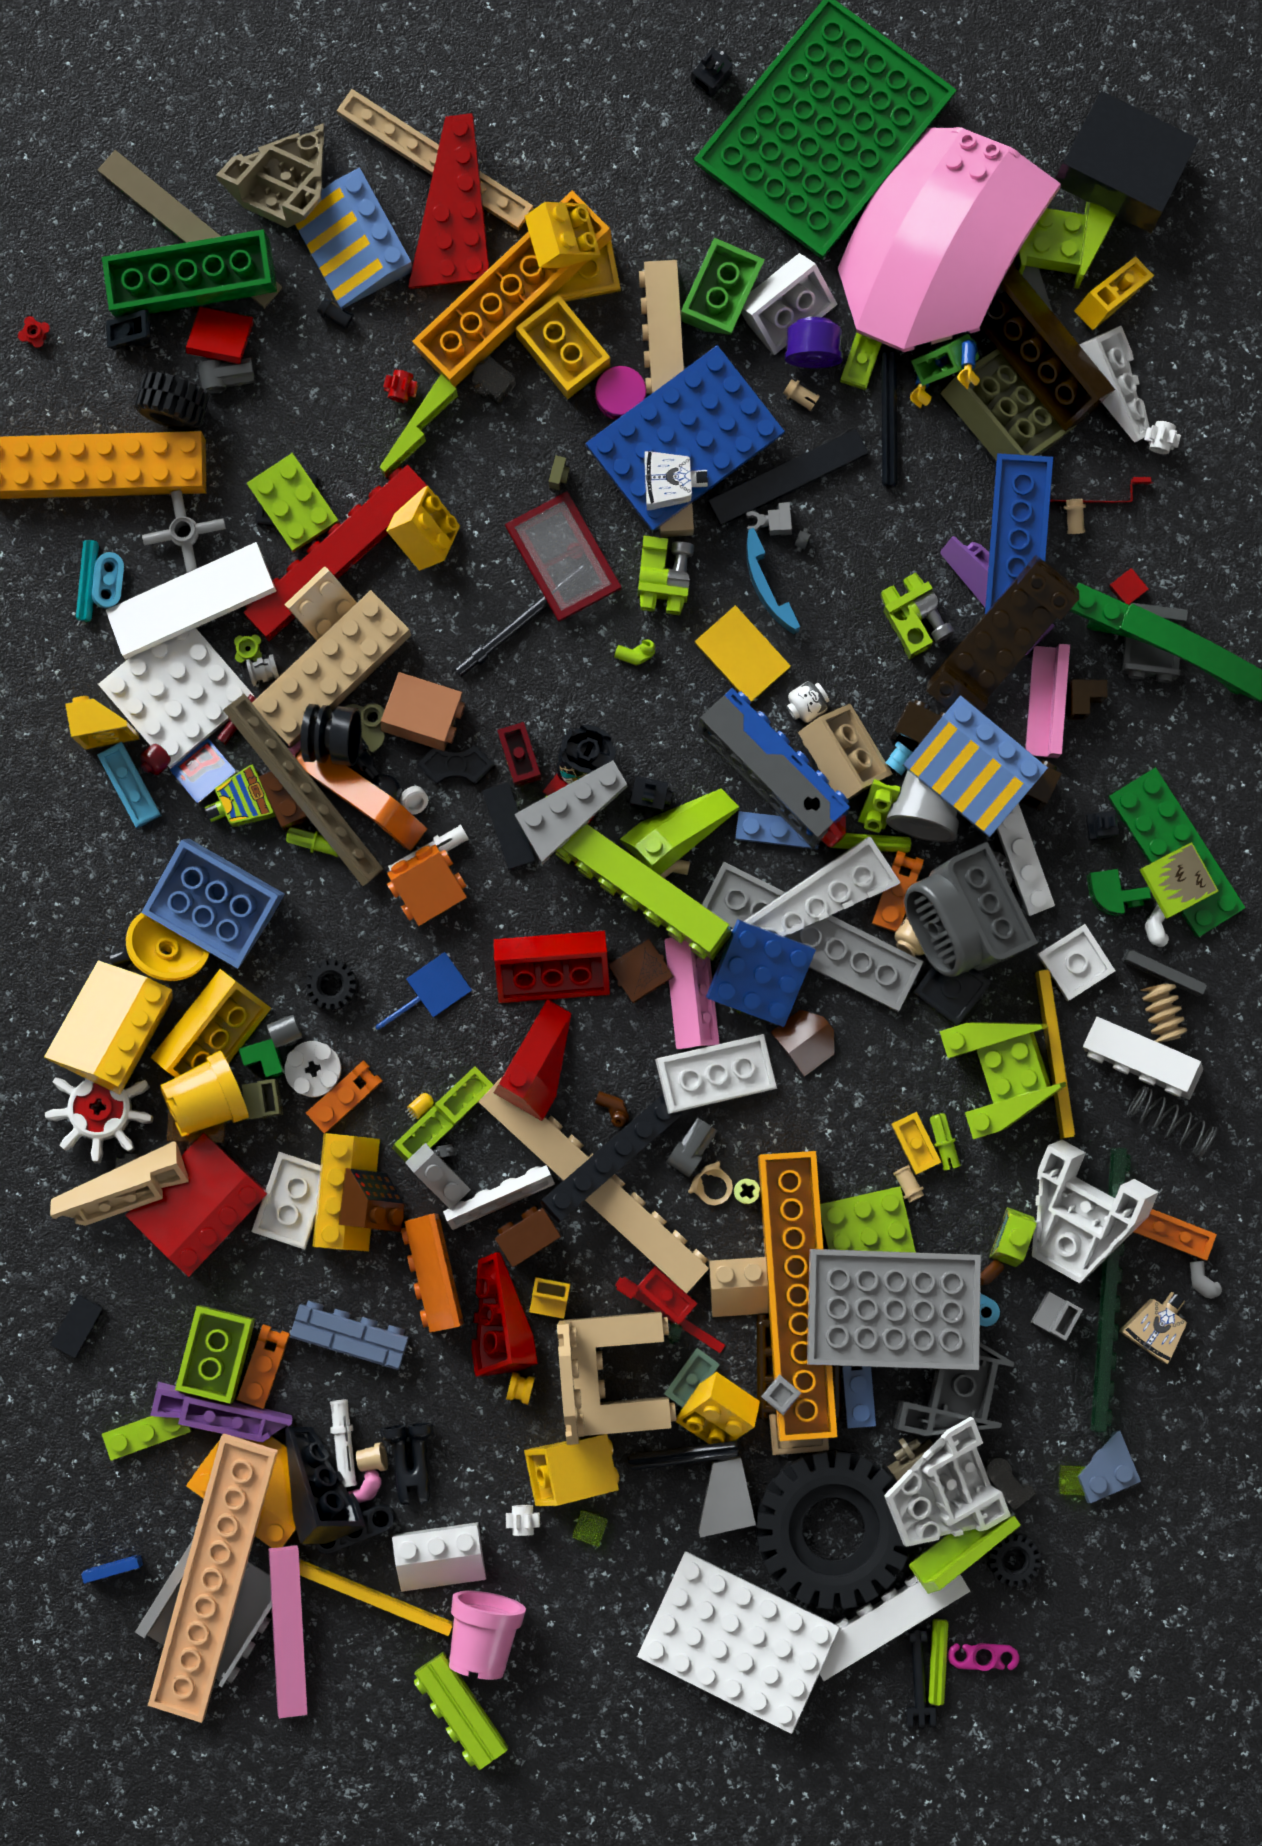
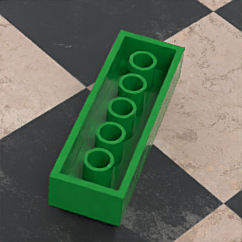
(190, 274)

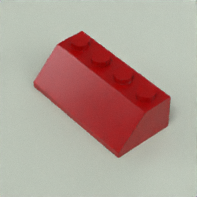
(551, 966)

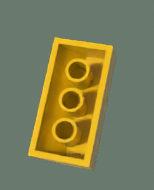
(215, 1022)
(337, 1155)

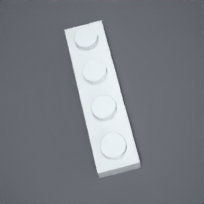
(1024, 863)
(499, 1197)

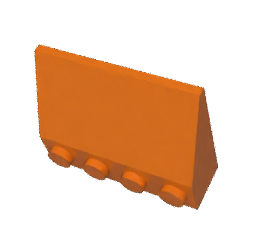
(433, 1272)

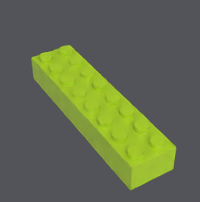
(646, 890)

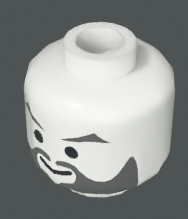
(807, 702)

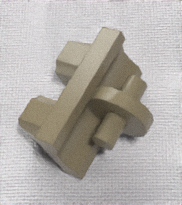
(907, 1456)

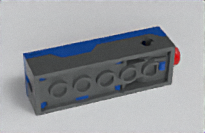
(775, 769)

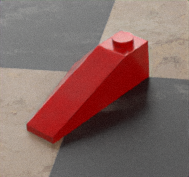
(536, 1067)
(503, 1332)

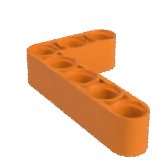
(368, 800)

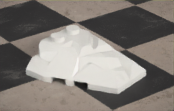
(946, 1490)

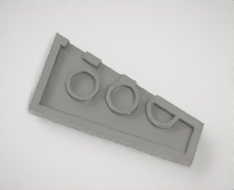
(561, 814)

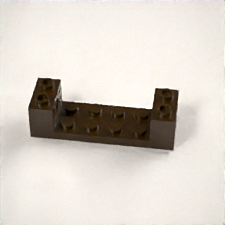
(1003, 635)

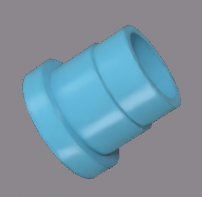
(898, 758)

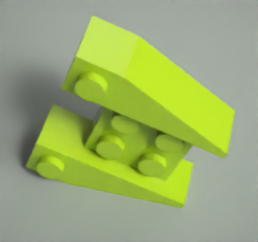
(1066, 241)
(1010, 1068)

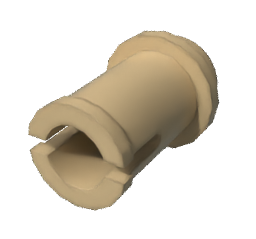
(799, 393)
(1075, 516)
(909, 1184)

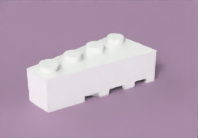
(1143, 1057)

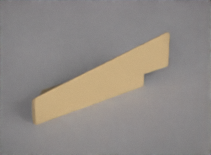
(123, 1187)

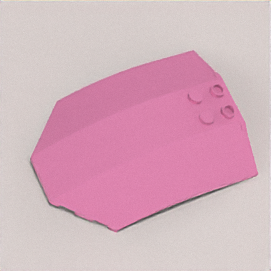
(941, 237)

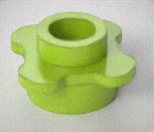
(241, 644)

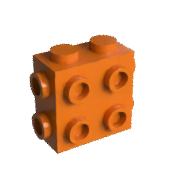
(426, 884)

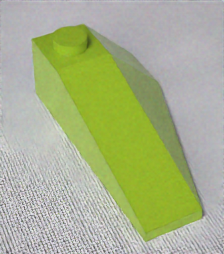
(672, 834)

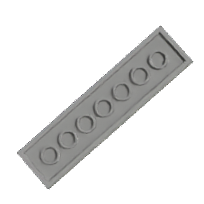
(841, 949)

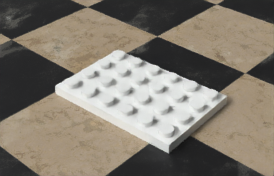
(739, 1642)

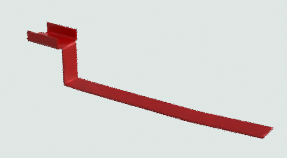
(1136, 480)
(631, 1290)

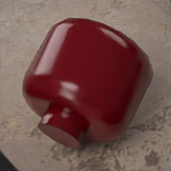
(155, 759)

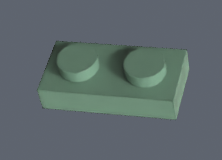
(694, 1371)

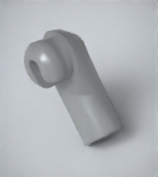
(1202, 1283)

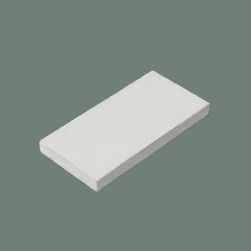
(716, 1073)

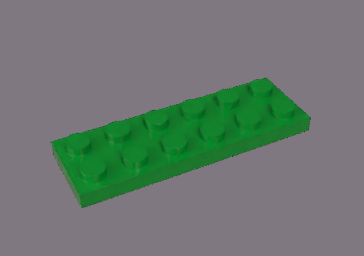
(1163, 827)

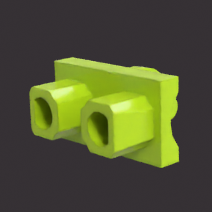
(878, 805)

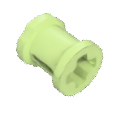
(755, 1193)

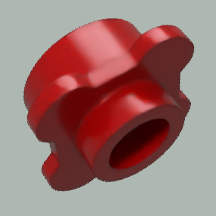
(37, 339)

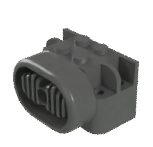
(967, 914)

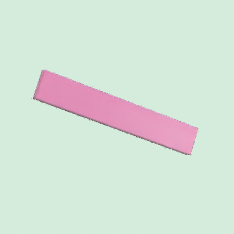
(287, 1631)

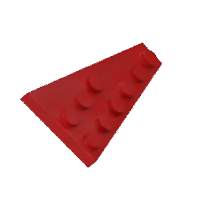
(453, 224)

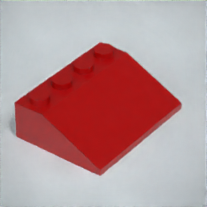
(200, 1212)

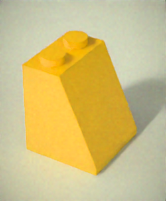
(571, 1472)

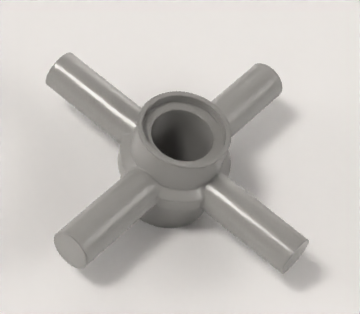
(180, 521)

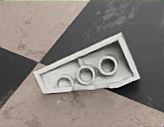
(1112, 357)

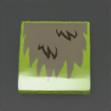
(1179, 880)

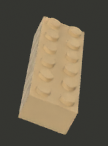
(332, 666)

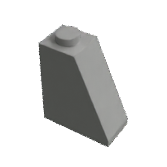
(726, 1499)

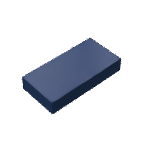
(112, 1568)

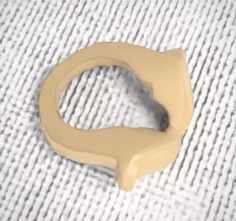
(698, 1188)

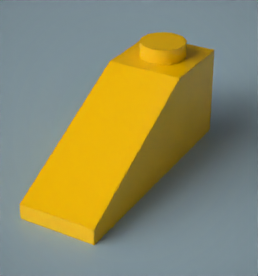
(1113, 293)

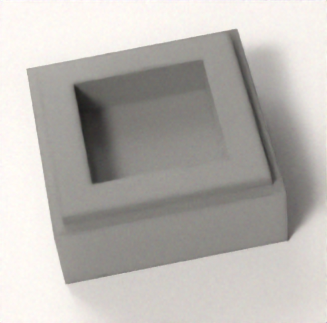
(781, 1394)

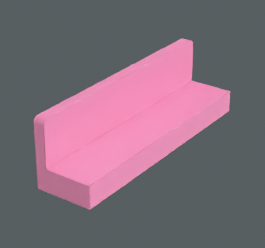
(1047, 701)
(691, 1010)

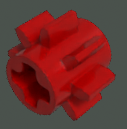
(400, 386)

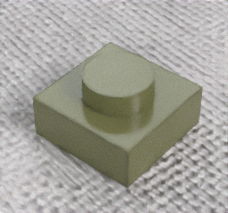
(559, 473)

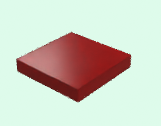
(219, 335)

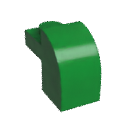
(1107, 894)

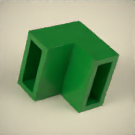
(264, 1053)

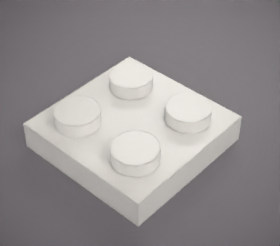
(1076, 962)

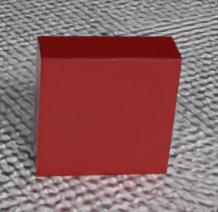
(1128, 587)

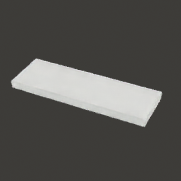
(190, 600)

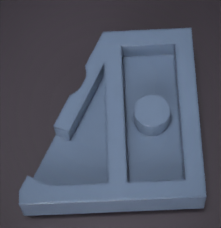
(1108, 1470)

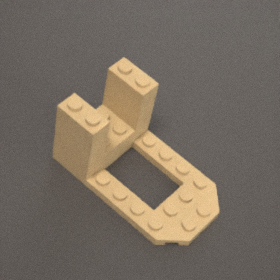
(580, 1381)

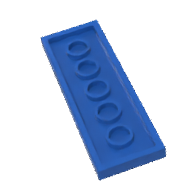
(1017, 519)

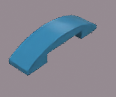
(782, 614)

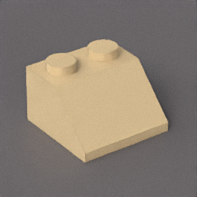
(738, 1286)

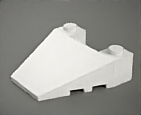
(1079, 1222)

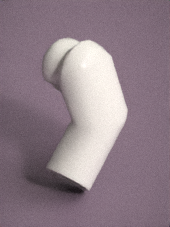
(1155, 928)

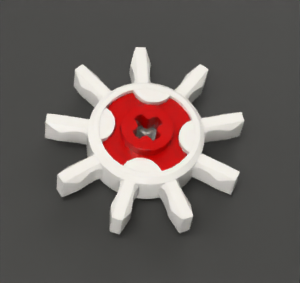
(99, 1127)

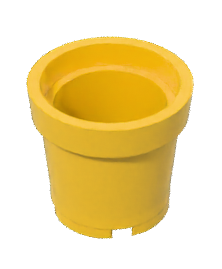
(204, 1096)

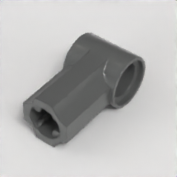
(219, 375)
(285, 1031)
(689, 1151)

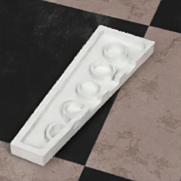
(838, 885)

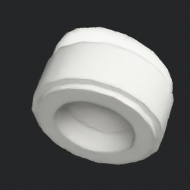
(414, 799)

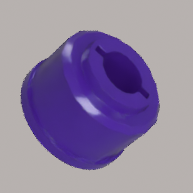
(814, 343)

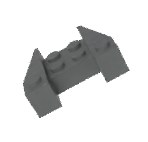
(954, 1398)

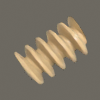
(1164, 1012)

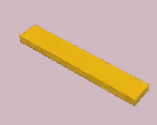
(1054, 1053)
(375, 1598)

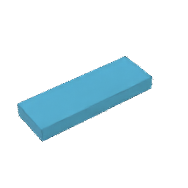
(129, 785)

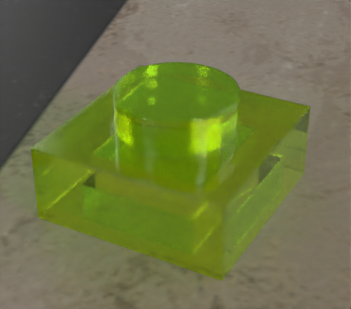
(590, 1528)

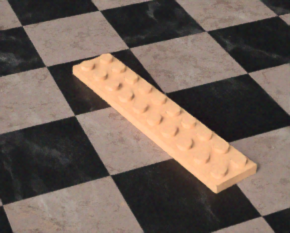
(212, 1577)

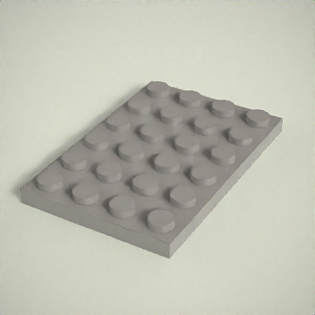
(893, 1309)

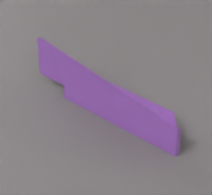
(972, 566)
(216, 1416)

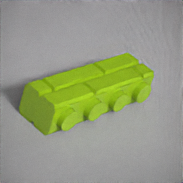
(461, 1711)

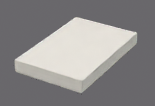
(290, 1201)

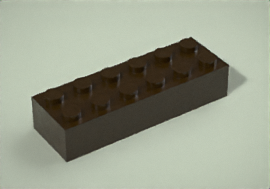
(1044, 352)
(918, 722)

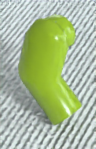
(637, 655)

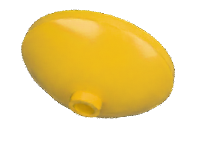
(148, 940)

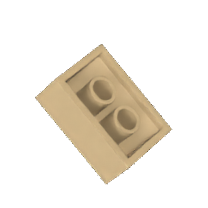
(844, 751)

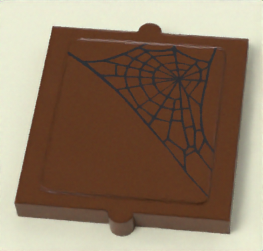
(640, 971)

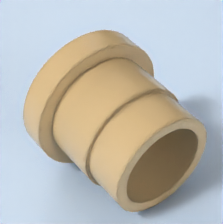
(372, 1458)

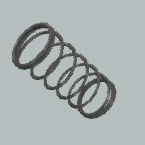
(1202, 1143)

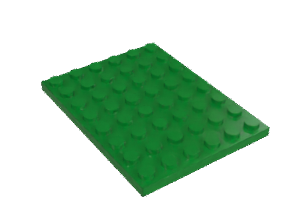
(824, 126)

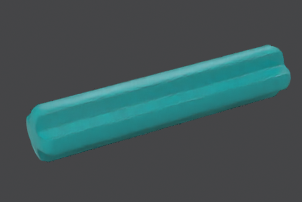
(85, 600)

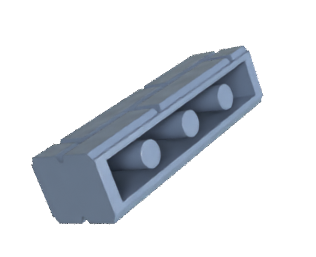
(350, 1336)

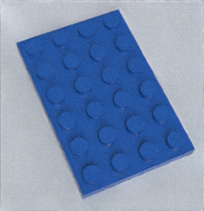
(696, 414)

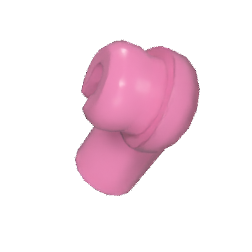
(369, 1487)

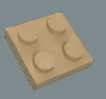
(320, 603)

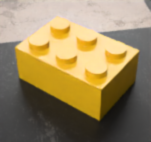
(563, 346)

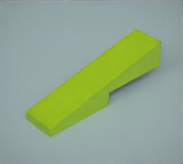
(412, 437)
(444, 1114)

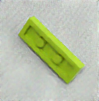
(142, 1435)

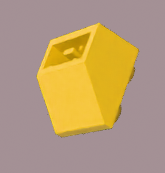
(561, 234)
(424, 529)
(719, 1411)

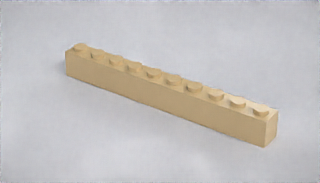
(665, 350)
(610, 1200)

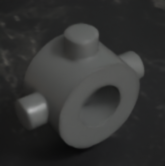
(802, 539)
(445, 1150)

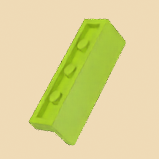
(956, 1553)

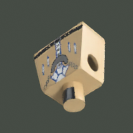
(1157, 1327)

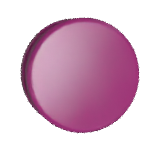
(619, 391)

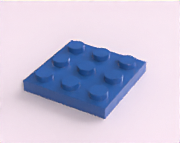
(760, 973)

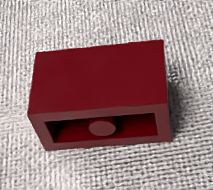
(519, 754)

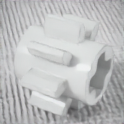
(1162, 437)
(522, 1520)

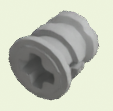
(262, 669)

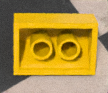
(96, 725)

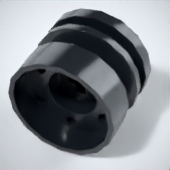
(331, 734)

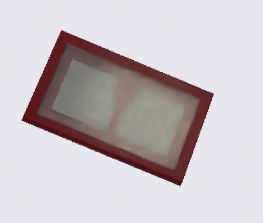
(563, 556)

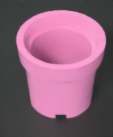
(483, 1632)

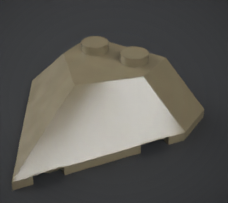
(280, 179)

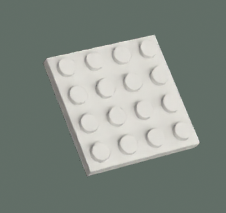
(175, 692)

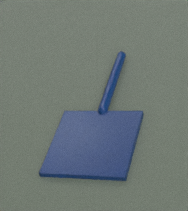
(437, 987)

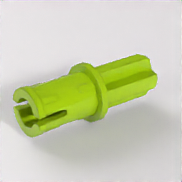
(309, 840)
(944, 1141)

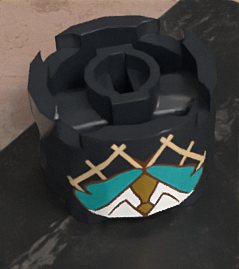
(584, 752)

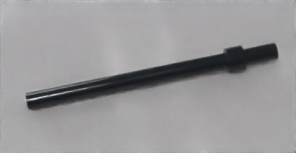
(480, 654)

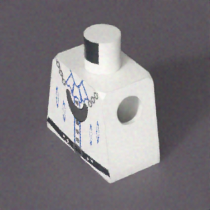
(670, 479)

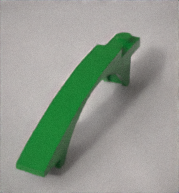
(1134, 622)

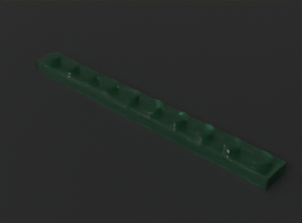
(1109, 1304)

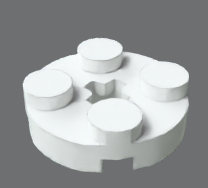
(299, 1059)

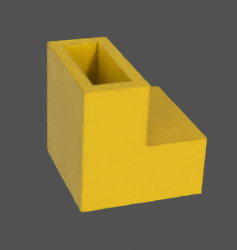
(549, 1297)

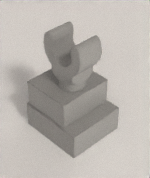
(777, 520)

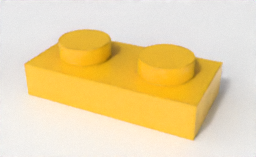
(915, 1143)

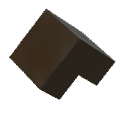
(1081, 694)

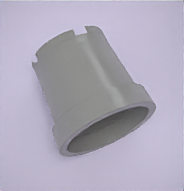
(922, 813)

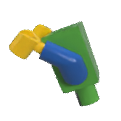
(942, 362)

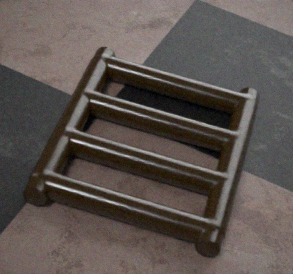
(765, 1380)

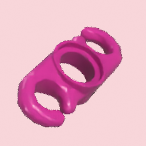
(996, 1652)

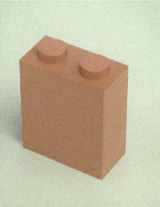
(422, 711)

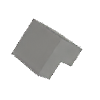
(1056, 1316)

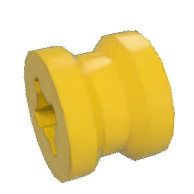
(520, 1388)

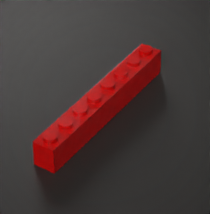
(338, 551)

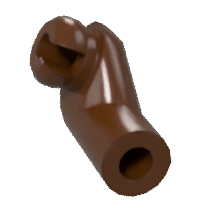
(616, 1108)
(991, 1272)

